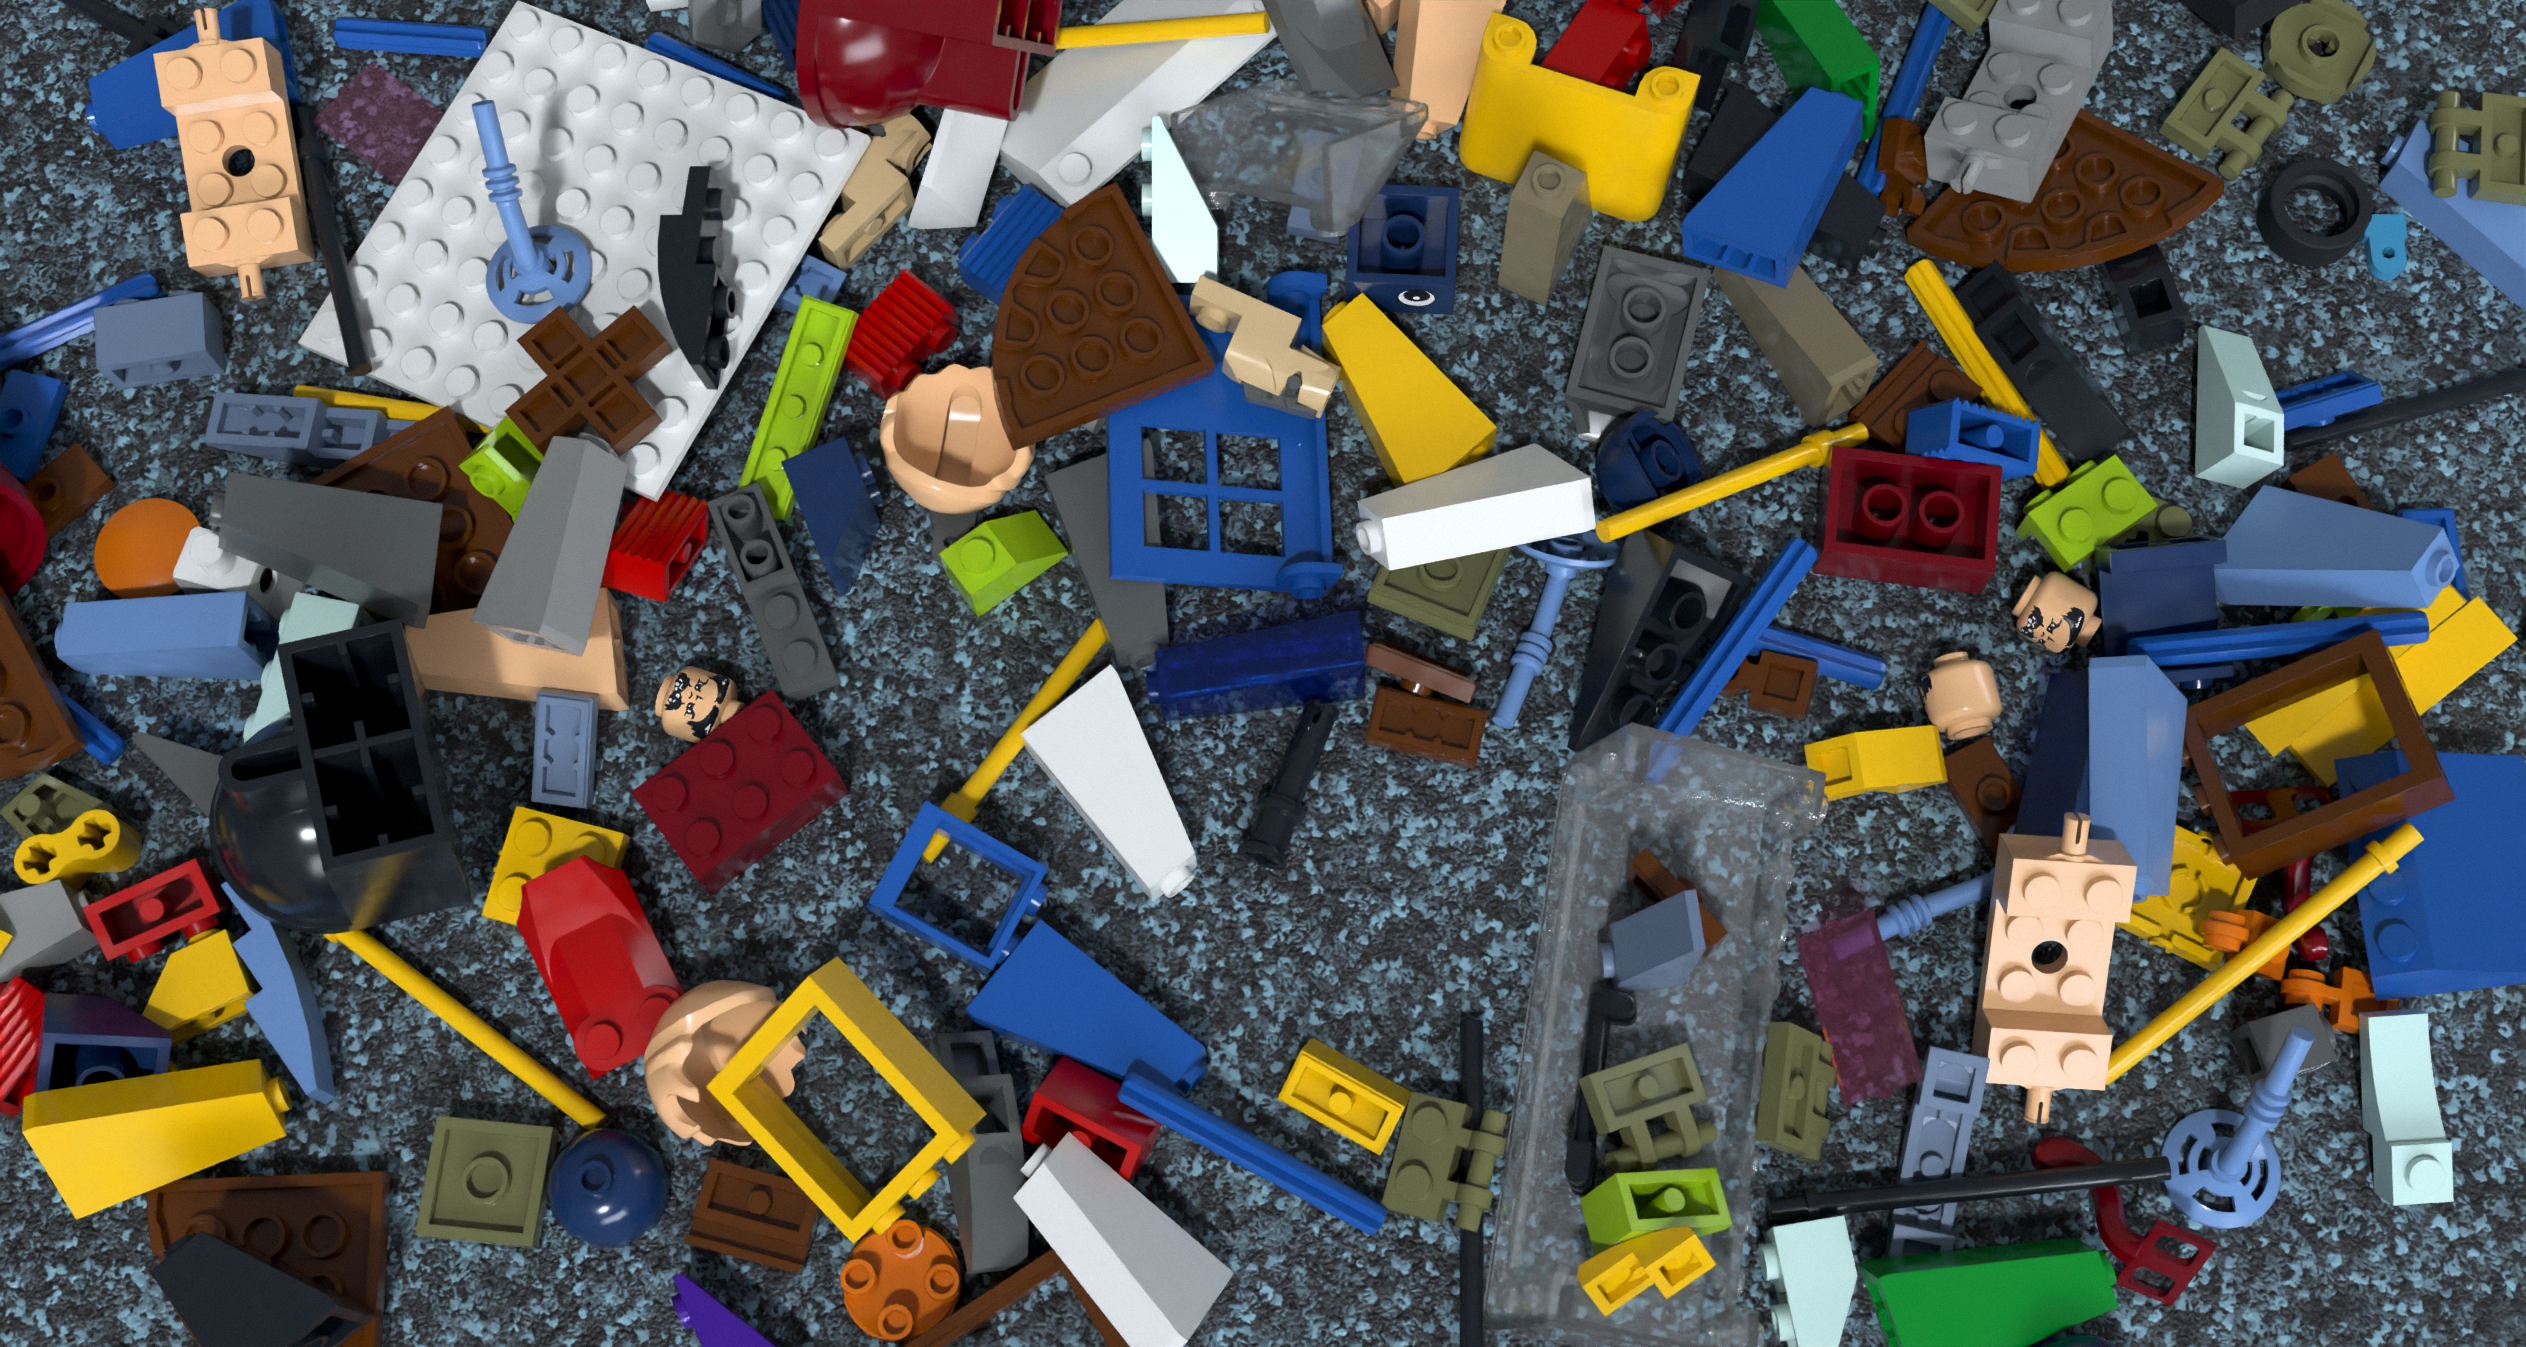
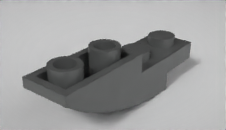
(774, 593)
(988, 1173)

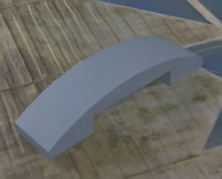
(1936, 1146)

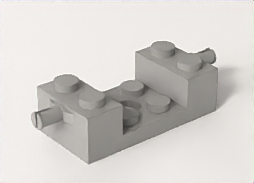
(2037, 54)

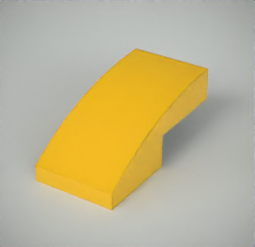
(1661, 1257)

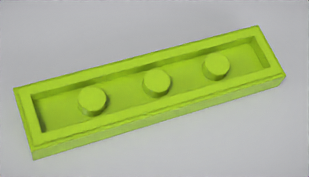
(798, 398)

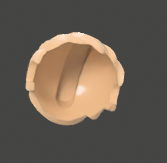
(949, 442)
(696, 1042)

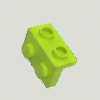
(504, 466)
(2087, 513)

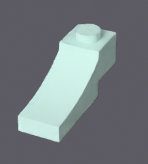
(2402, 1109)

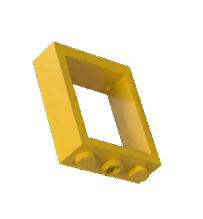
(893, 1054)

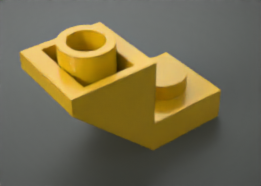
(1879, 761)

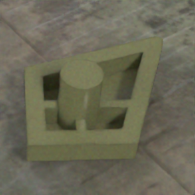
(49, 807)

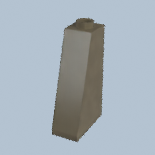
(1543, 227)
(1805, 343)

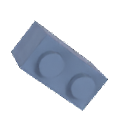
(159, 339)

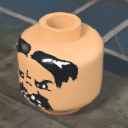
(2057, 613)
(1960, 696)
(696, 703)

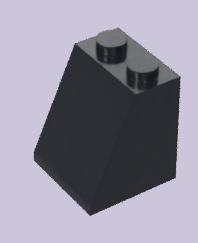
(251, 1300)

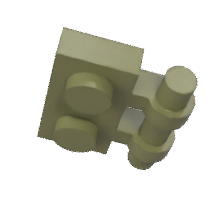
(2213, 103)
(2498, 151)
(1643, 1090)
(1794, 1091)
(1429, 1157)

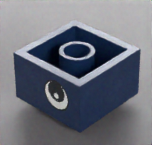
(1406, 250)

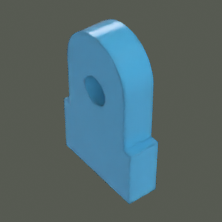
(2385, 235)

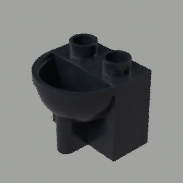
(346, 799)

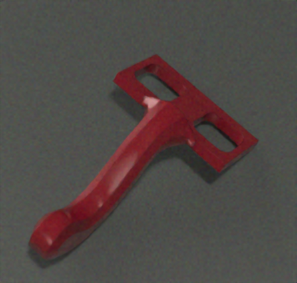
(2297, 876)
(2125, 1244)

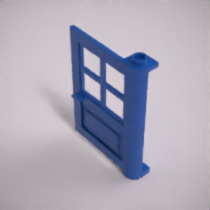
(1219, 407)

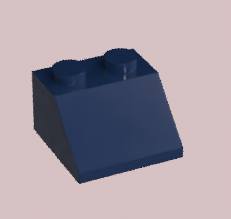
(838, 506)
(96, 1042)

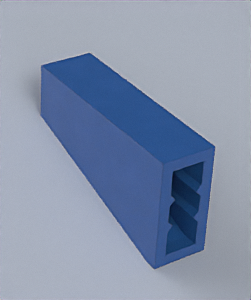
(128, 97)
(1776, 194)
(1074, 1008)

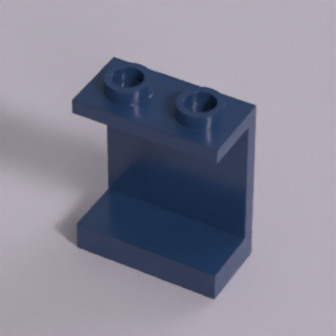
(2161, 591)

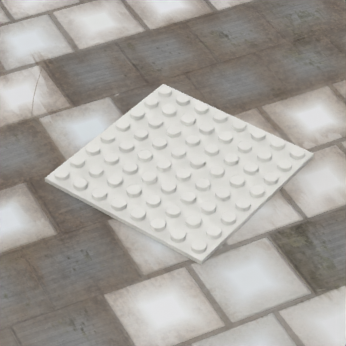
(604, 152)

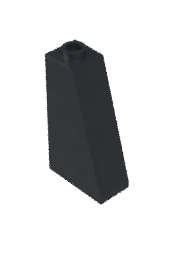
(1852, 216)

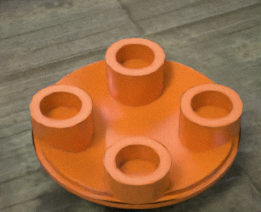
(142, 547)
(901, 1282)

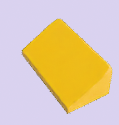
(1345, 1096)

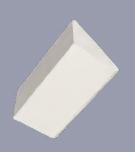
(957, 171)

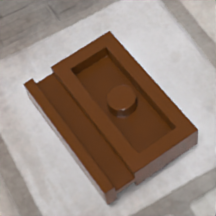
(1914, 382)
(753, 1217)

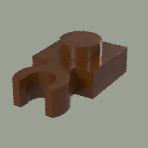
(1777, 685)

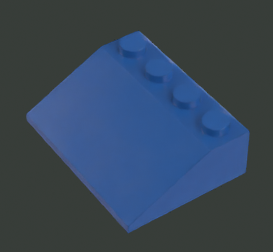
(2459, 897)

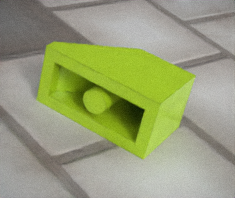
(1000, 558)
(1654, 1201)

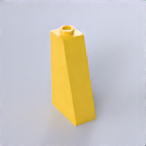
(1401, 398)
(149, 1130)

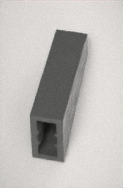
(335, 539)
(1128, 611)

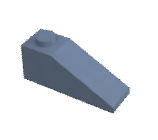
(1654, 945)

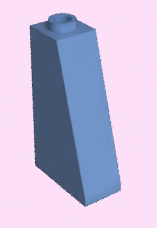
(2479, 231)
(2330, 555)
(169, 636)
(2136, 763)

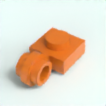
(2236, 931)
(2348, 996)

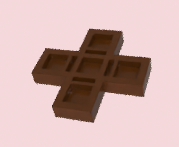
(589, 380)

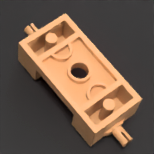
(225, 102)
(2047, 1019)

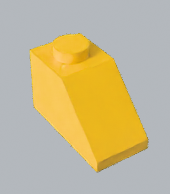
(201, 986)

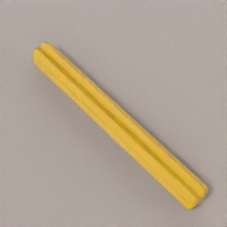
(1979, 364)

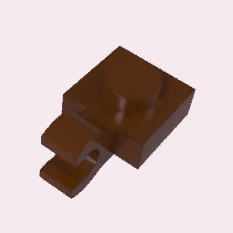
(1905, 166)

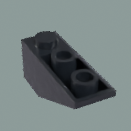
(2144, 300)

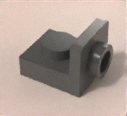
(724, 23)

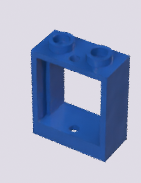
(1025, 900)

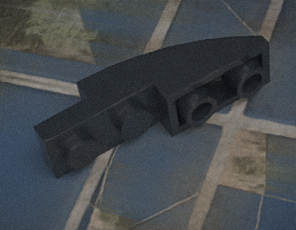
(1713, 37)
(690, 277)
(2040, 364)

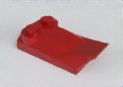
(598, 960)

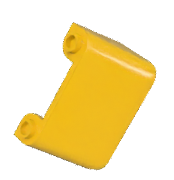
(1614, 137)

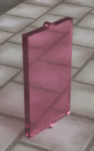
(380, 121)
(1859, 1008)

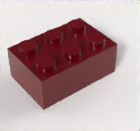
(1907, 520)
(740, 792)

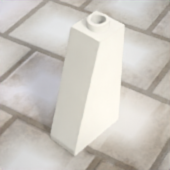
(1477, 509)
(1109, 775)
(1120, 1246)

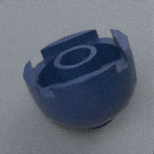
(1644, 462)
(608, 1187)

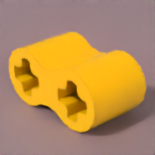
(90, 846)

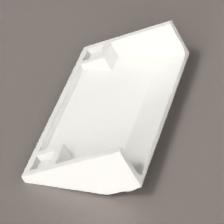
(1090, 103)

